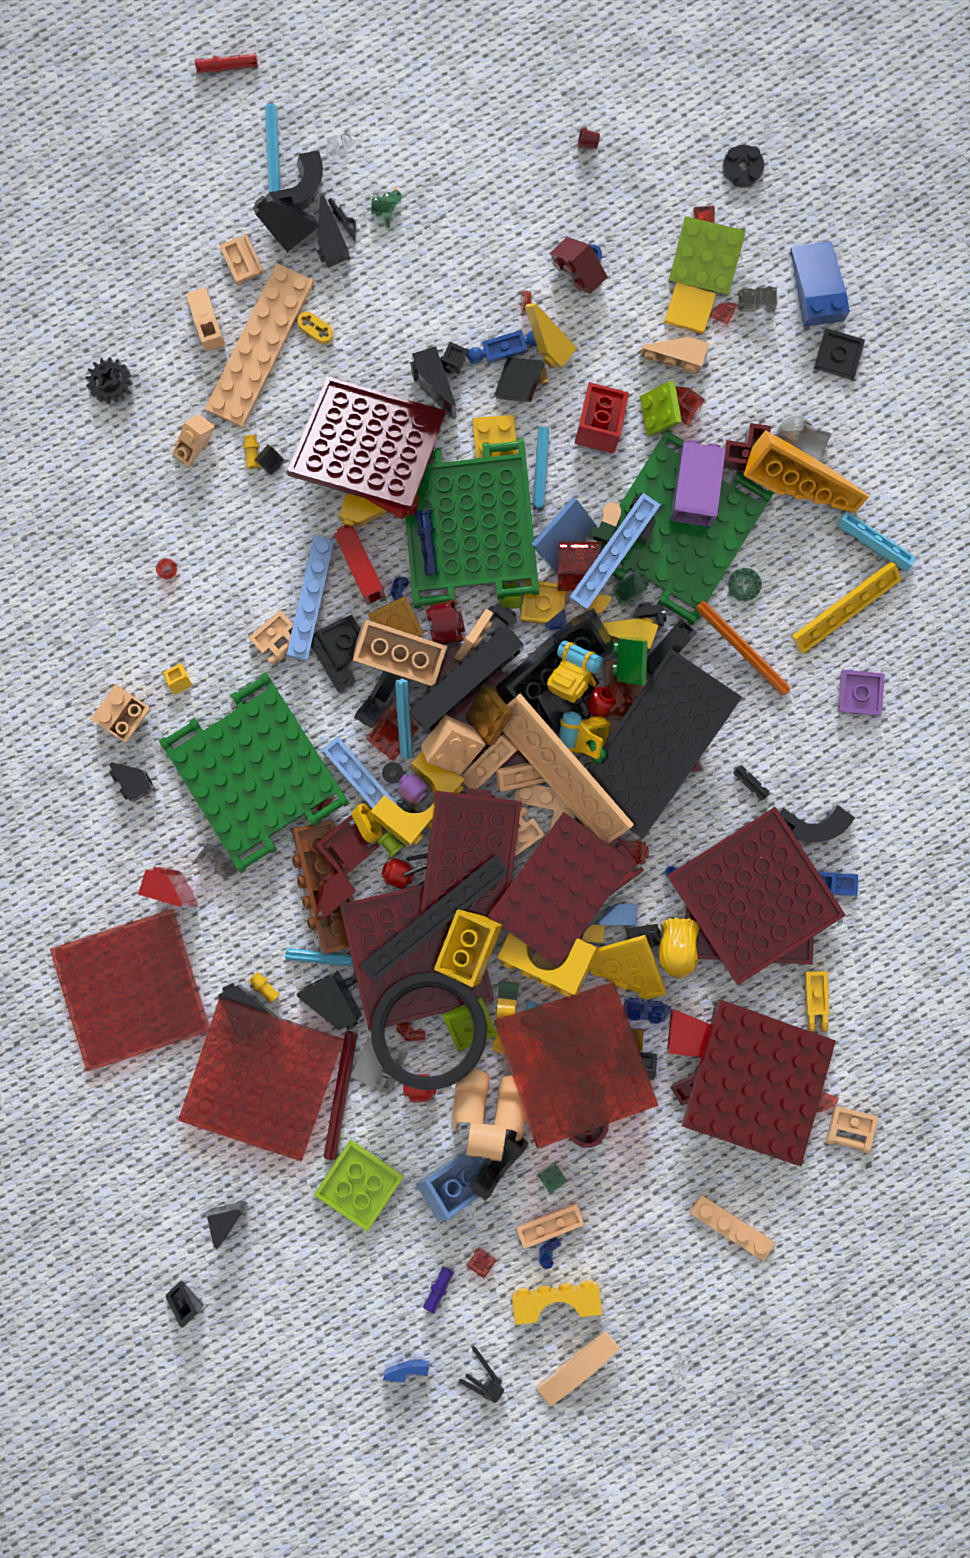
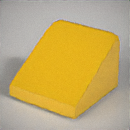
(177, 679)

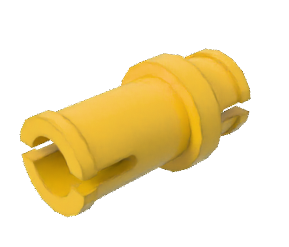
(251, 450)
(260, 983)

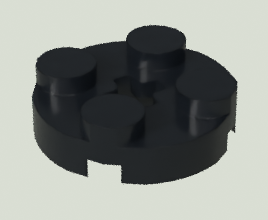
(749, 155)

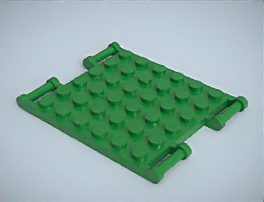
(479, 525)
(685, 556)
(254, 772)

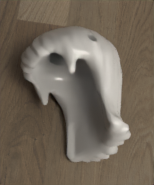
(800, 434)

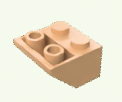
(120, 713)

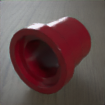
(588, 138)

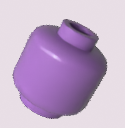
(413, 789)

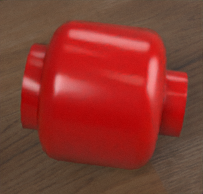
(600, 701)
(393, 873)
(417, 1095)

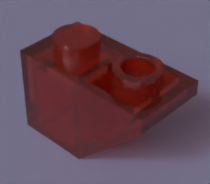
(689, 404)

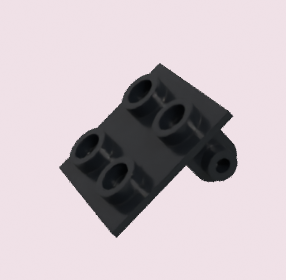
(555, 707)

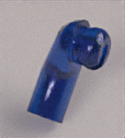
(398, 586)
(546, 1252)

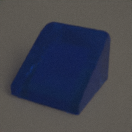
(556, 622)

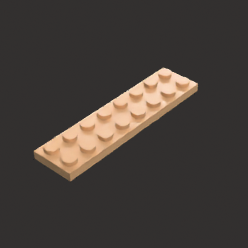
(259, 345)
(564, 772)

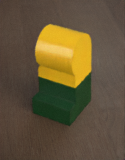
(507, 998)

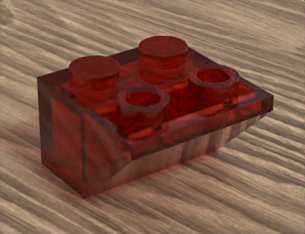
(574, 562)

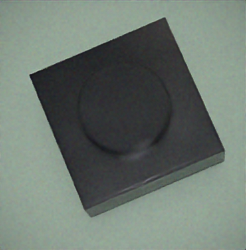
(269, 459)

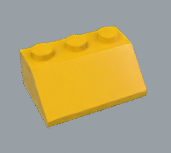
(468, 947)

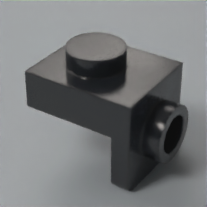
(454, 358)
(647, 610)
(504, 614)
(651, 932)

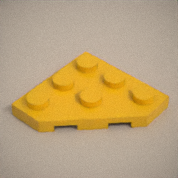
(630, 967)

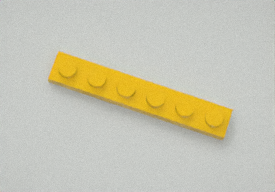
(846, 607)

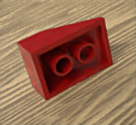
(601, 418)

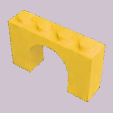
(409, 826)
(567, 977)

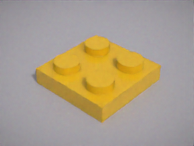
(493, 430)

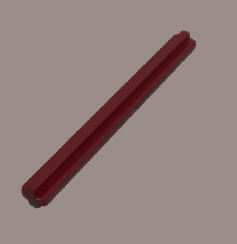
(340, 1095)

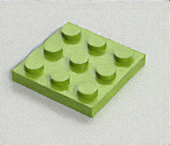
(707, 255)
(358, 1185)

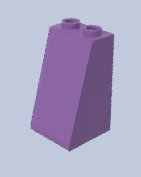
(698, 484)

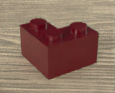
(579, 262)
(738, 452)

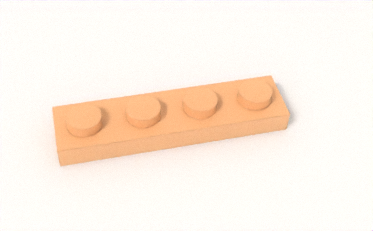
(732, 1227)

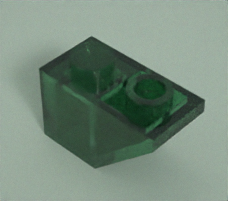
(630, 589)

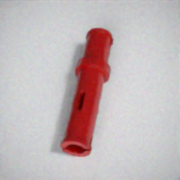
(225, 63)

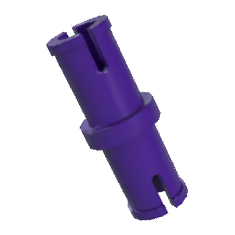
(438, 1289)

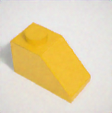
(359, 511)

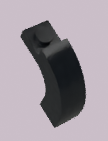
(311, 173)
(379, 700)
(830, 827)
(491, 1171)

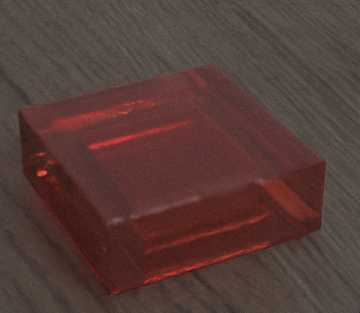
(481, 1262)

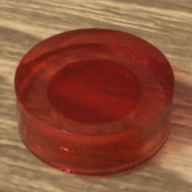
(525, 299)

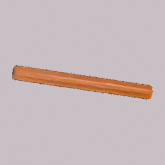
(743, 648)

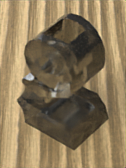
(752, 300)
(223, 866)

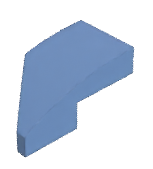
(619, 915)

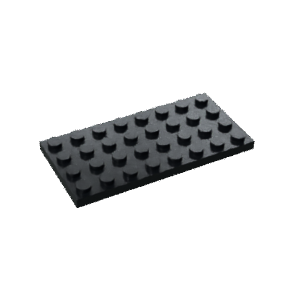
(662, 739)

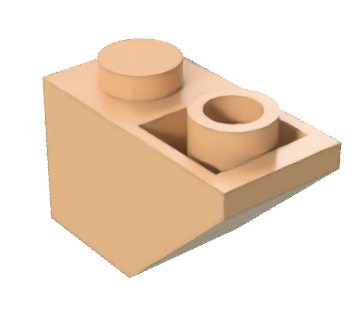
(193, 439)

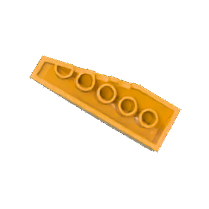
(796, 473)

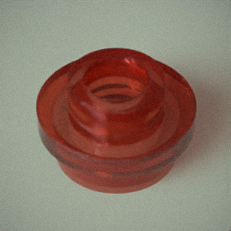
(166, 562)

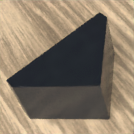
(183, 1303)

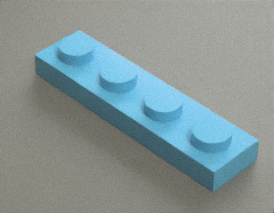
(869, 537)

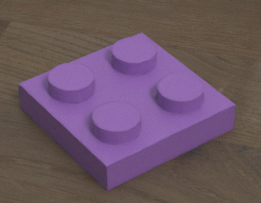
(861, 692)

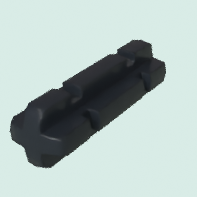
(751, 782)

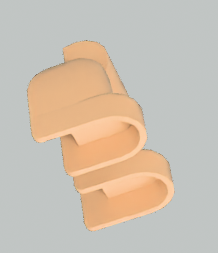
(469, 1107)

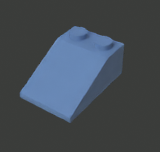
(448, 1187)

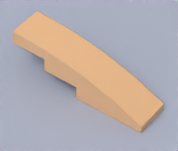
(578, 1368)

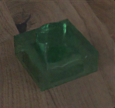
(552, 1177)

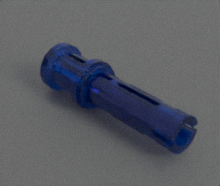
(426, 533)

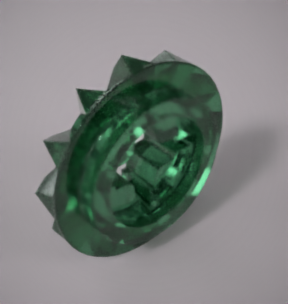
(751, 578)

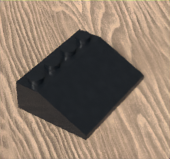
(532, 677)

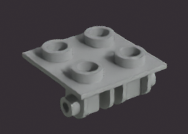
(370, 1070)

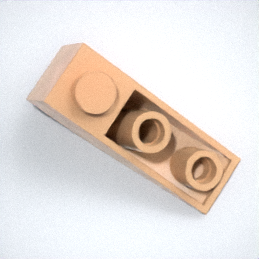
(205, 319)
(680, 352)

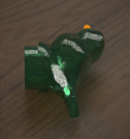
(385, 204)

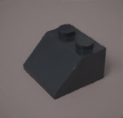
(588, 633)

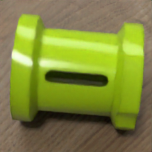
(390, 843)

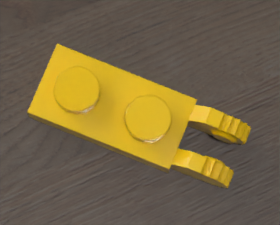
(817, 998)

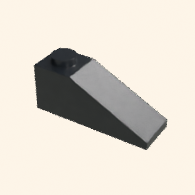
(330, 240)

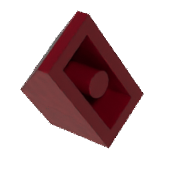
(332, 893)

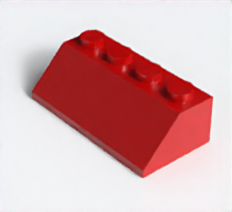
(167, 886)

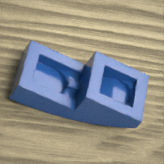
(841, 883)
(398, 1371)

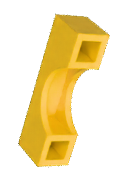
(583, 1297)

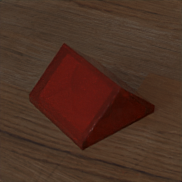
(386, 734)

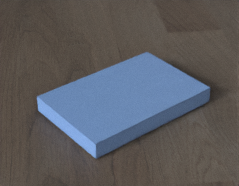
(569, 525)

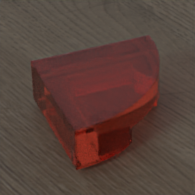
(723, 312)
(826, 1102)

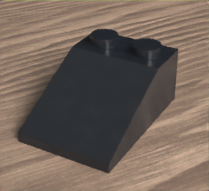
(430, 374)

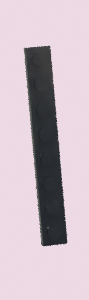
(434, 918)

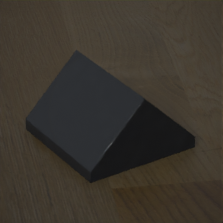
(222, 1220)

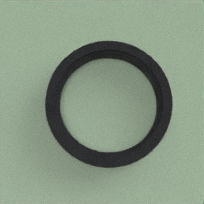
(397, 992)

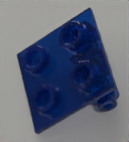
(653, 1012)

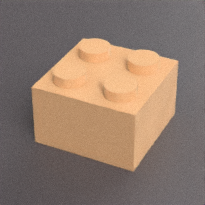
(452, 745)

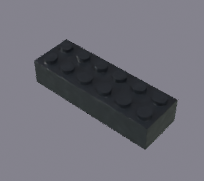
(466, 679)

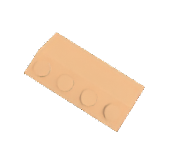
(399, 652)

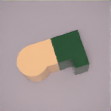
(610, 517)

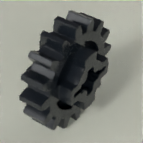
(109, 389)

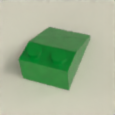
(630, 660)

